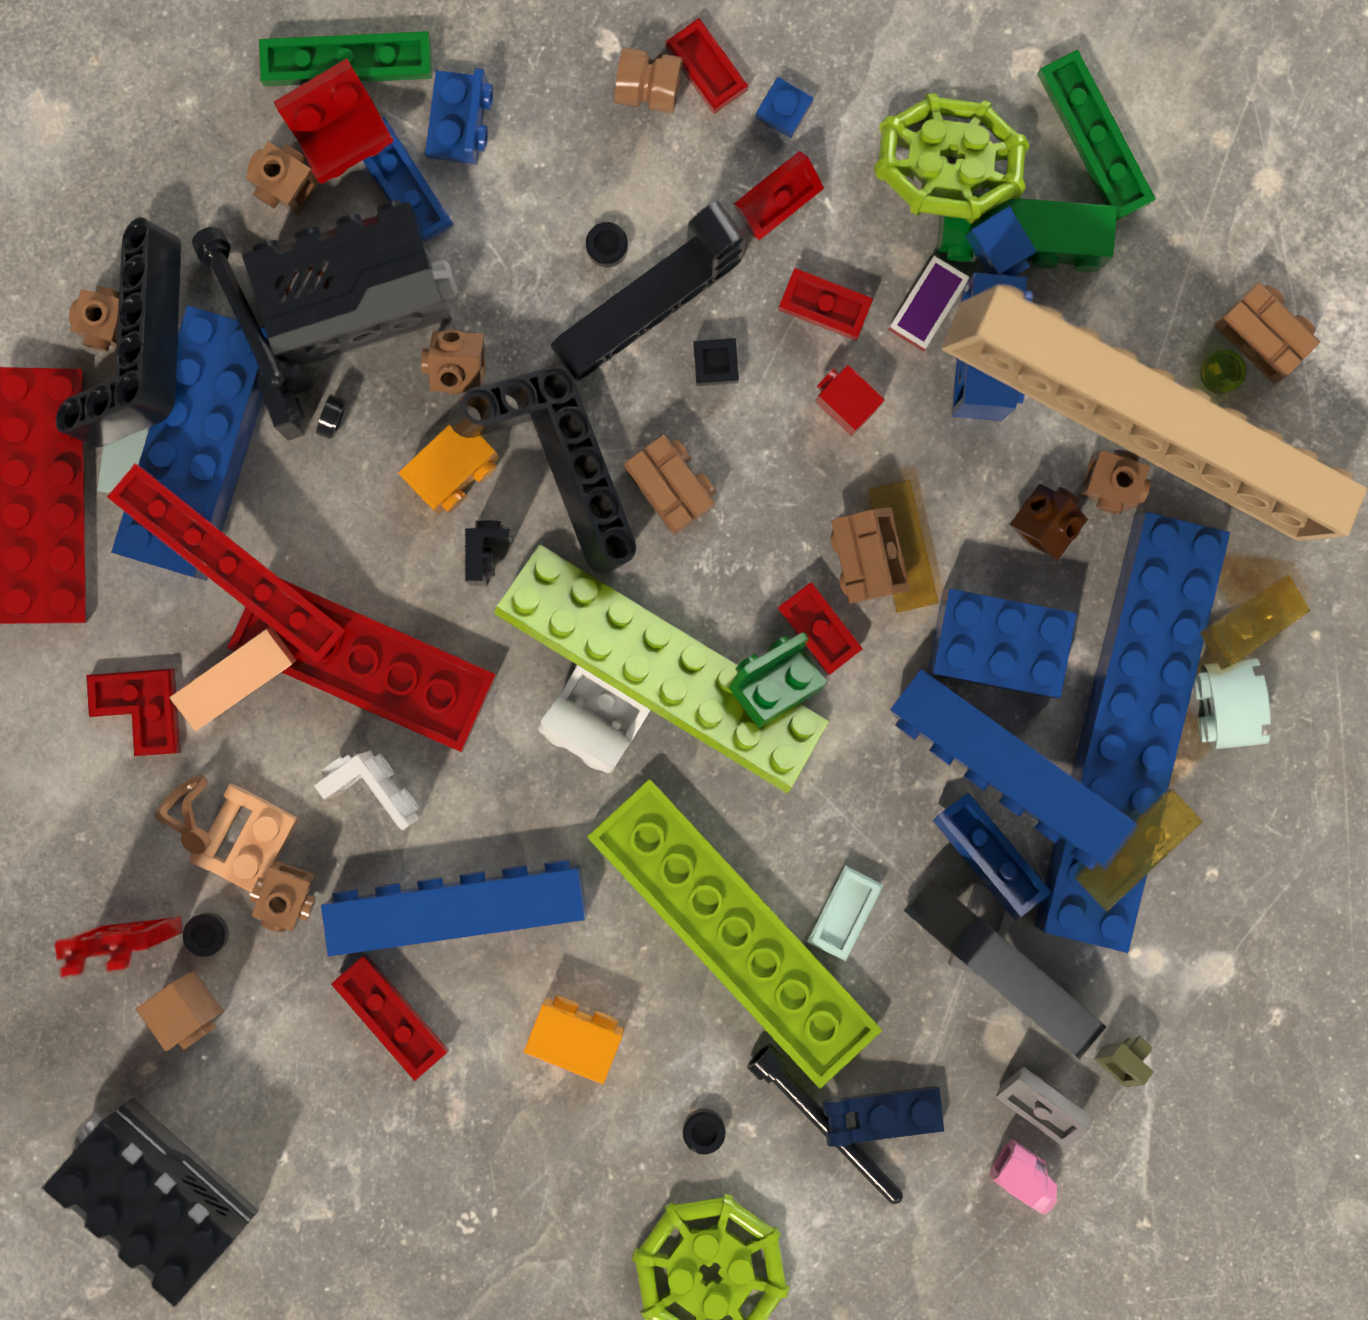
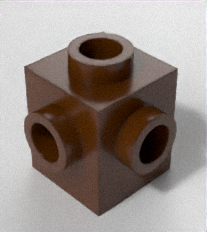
(1049, 520)

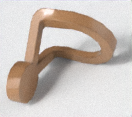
(193, 837)

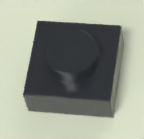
(716, 362)

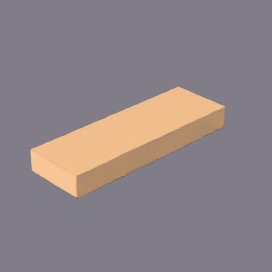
(233, 678)

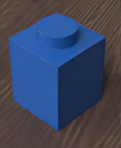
(1002, 244)

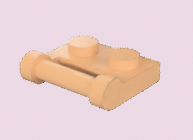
(257, 844)

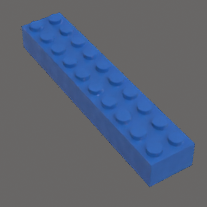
(1137, 704)

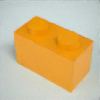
(448, 468)
(575, 1039)

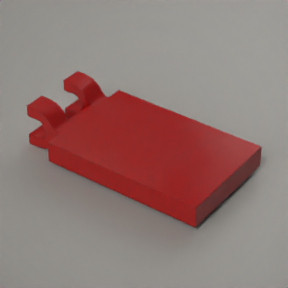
(114, 940)

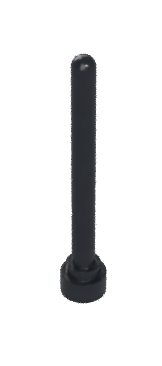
(213, 250)
(768, 1066)

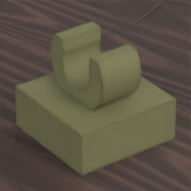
(1126, 1062)

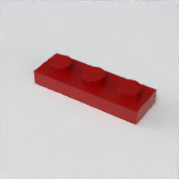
(390, 1017)

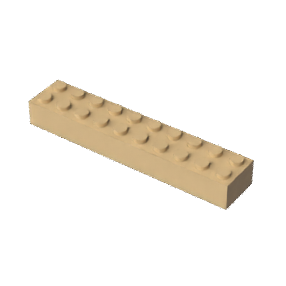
(1152, 415)

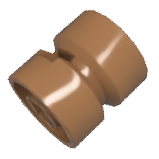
(648, 80)

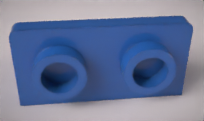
(457, 116)

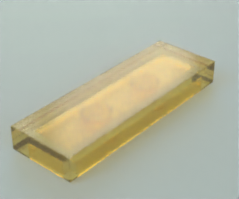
(912, 544)
(1255, 622)
(1157, 834)

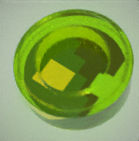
(1223, 371)

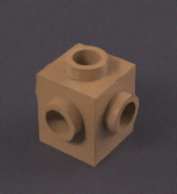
(281, 177)
(96, 317)
(454, 361)
(1101, 483)
(286, 883)

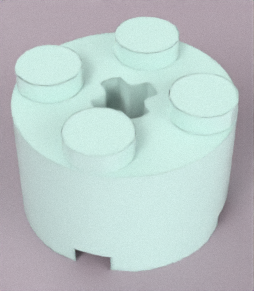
(1232, 704)

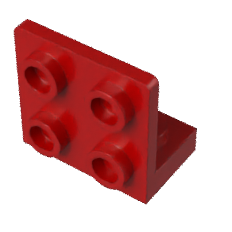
(334, 121)

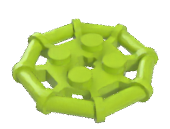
(945, 186)
(699, 1247)

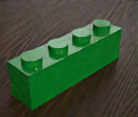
(1058, 230)

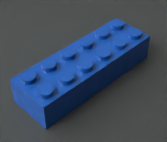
(205, 436)

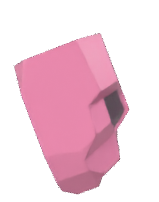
(1024, 1177)

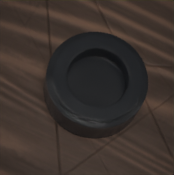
(607, 244)
(331, 417)
(205, 934)
(703, 1131)

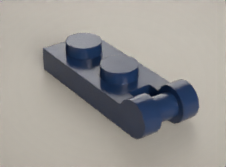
(884, 1115)

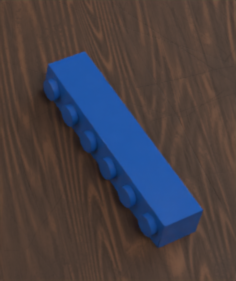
(1014, 770)
(453, 909)

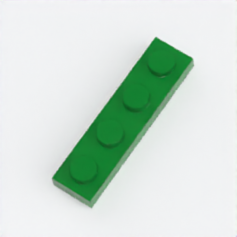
(371, 56)
(1096, 134)

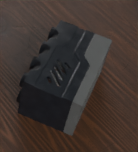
(349, 285)
(149, 1198)

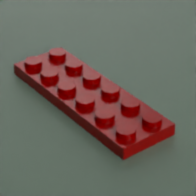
(40, 500)
(387, 673)

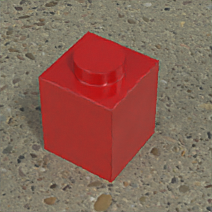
(848, 399)

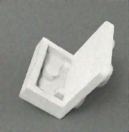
(593, 720)
(376, 773)

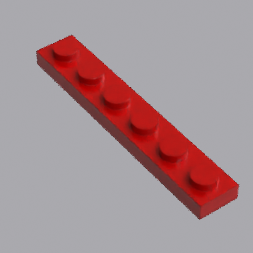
(225, 563)

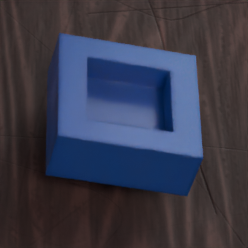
(784, 107)

